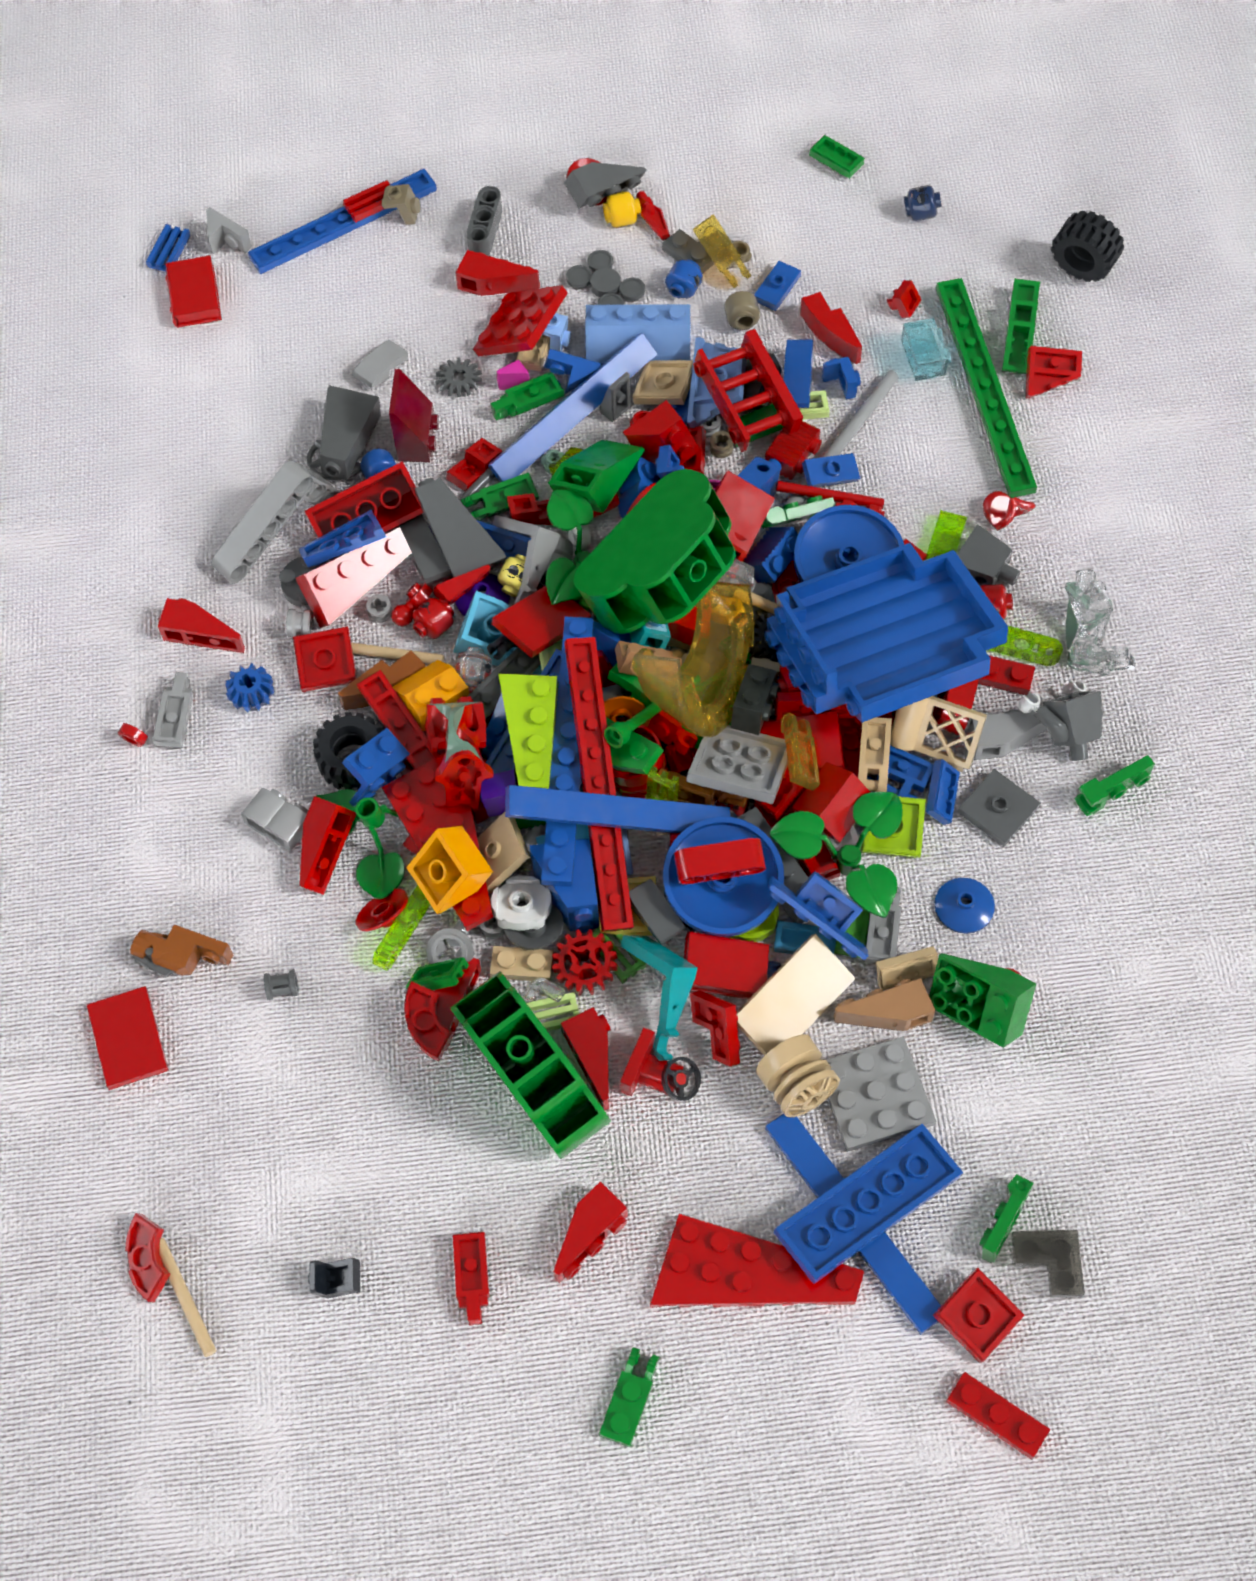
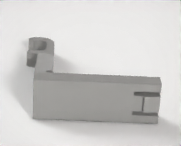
(538, 554)

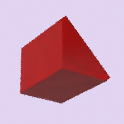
(833, 800)

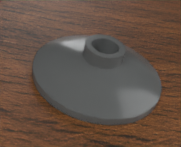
(541, 937)

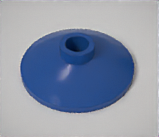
(960, 916)

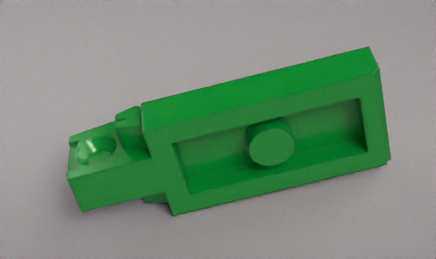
(527, 396)
(1006, 1216)

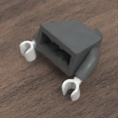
(1070, 718)

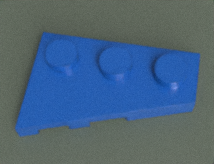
(346, 538)

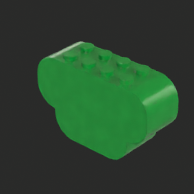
(659, 555)
(531, 1064)

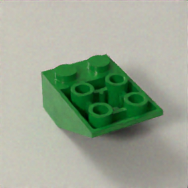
(597, 472)
(982, 997)

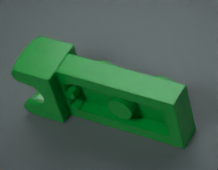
(1096, 793)

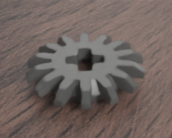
(458, 386)

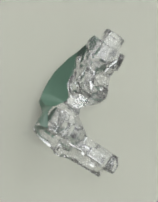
(1086, 626)

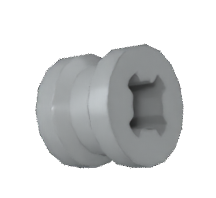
(299, 622)

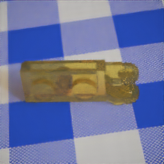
(720, 248)
(800, 752)

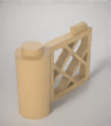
(912, 725)

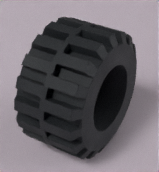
(1087, 246)
(336, 736)

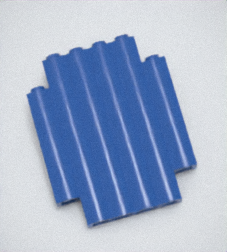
(885, 632)

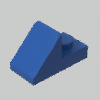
(576, 367)

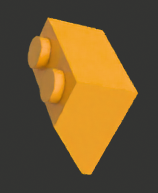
(433, 681)
(449, 868)

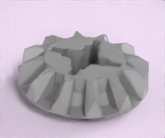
(455, 938)

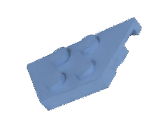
(701, 403)

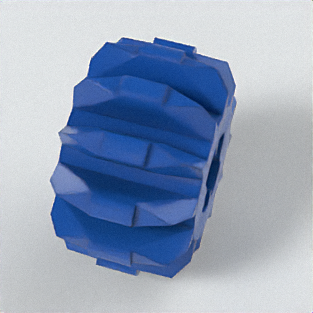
(249, 687)

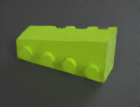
(531, 717)

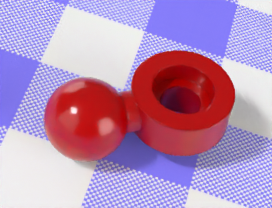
(417, 595)

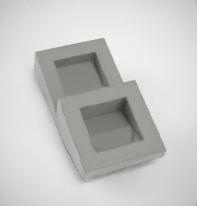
(378, 363)

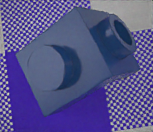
(842, 370)
(667, 461)

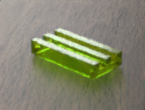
(672, 785)

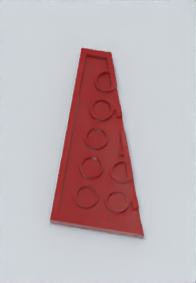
(422, 810)

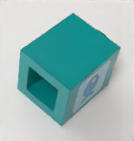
(652, 635)

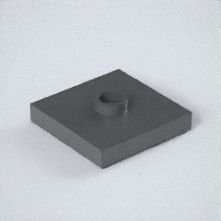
(999, 807)

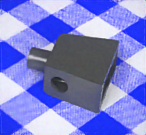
(987, 558)

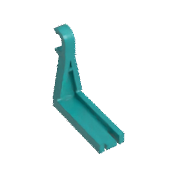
(675, 989)

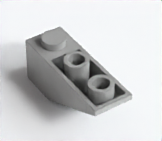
(1005, 733)

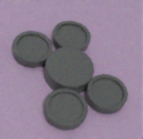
(605, 281)

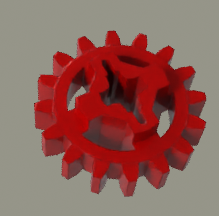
(576, 952)

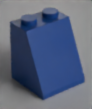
(579, 902)

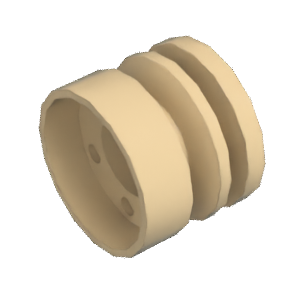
(797, 1075)

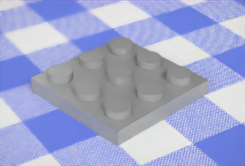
(740, 764)
(878, 1094)

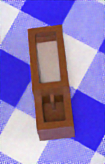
(400, 670)

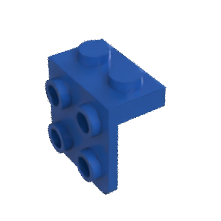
(376, 764)

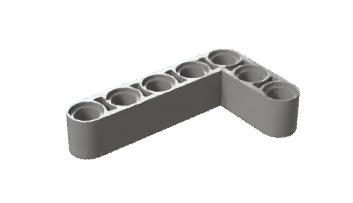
(267, 517)

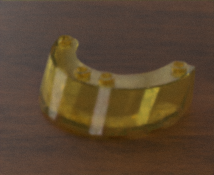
(708, 682)

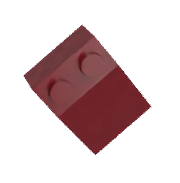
(412, 420)

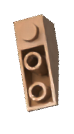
(892, 1009)

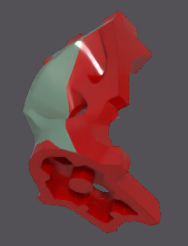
(452, 728)

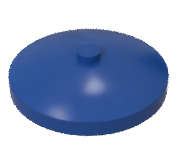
(841, 538)
(727, 904)

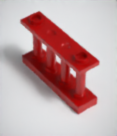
(764, 371)

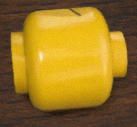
(621, 209)

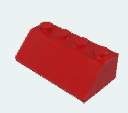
(387, 494)

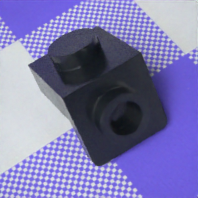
(334, 1278)

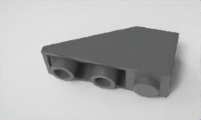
(600, 180)

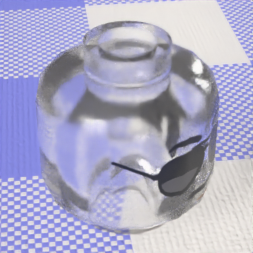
(473, 666)

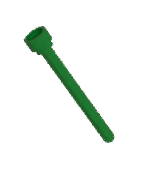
(619, 732)

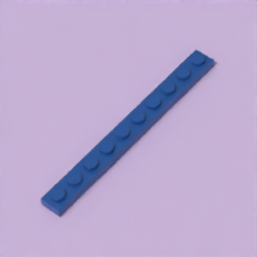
(565, 768)

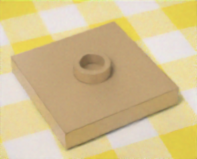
(664, 381)
(502, 849)

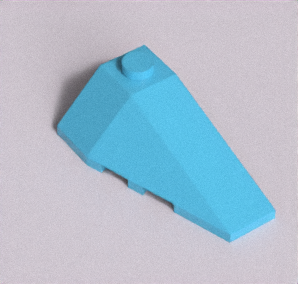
(477, 627)

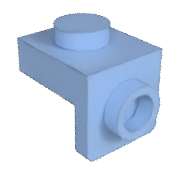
(558, 332)

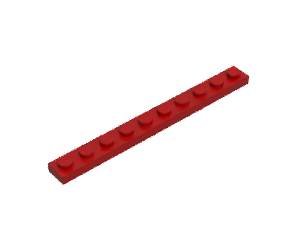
(599, 779)

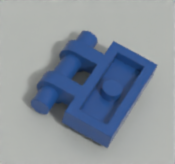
(907, 770)

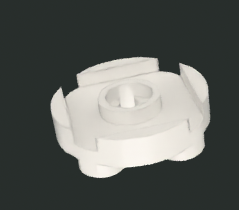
(521, 917)

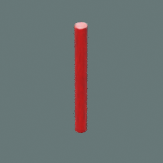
(838, 496)

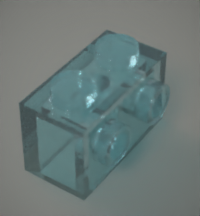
(925, 349)

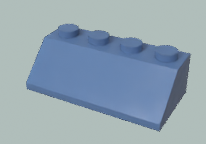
(614, 326)

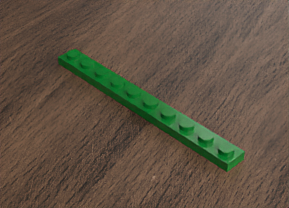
(986, 388)

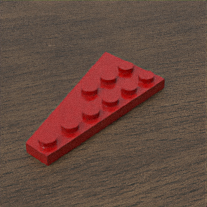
(736, 1269)

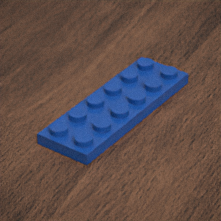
(867, 1203)

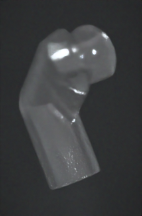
(542, 987)

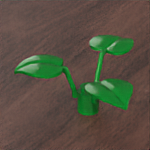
(566, 511)
(375, 873)
(869, 887)

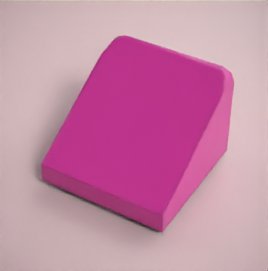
(511, 375)

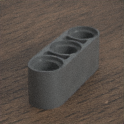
(484, 220)

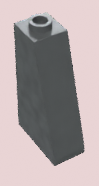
(346, 429)
(456, 530)

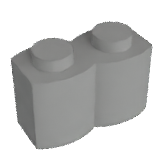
(275, 818)

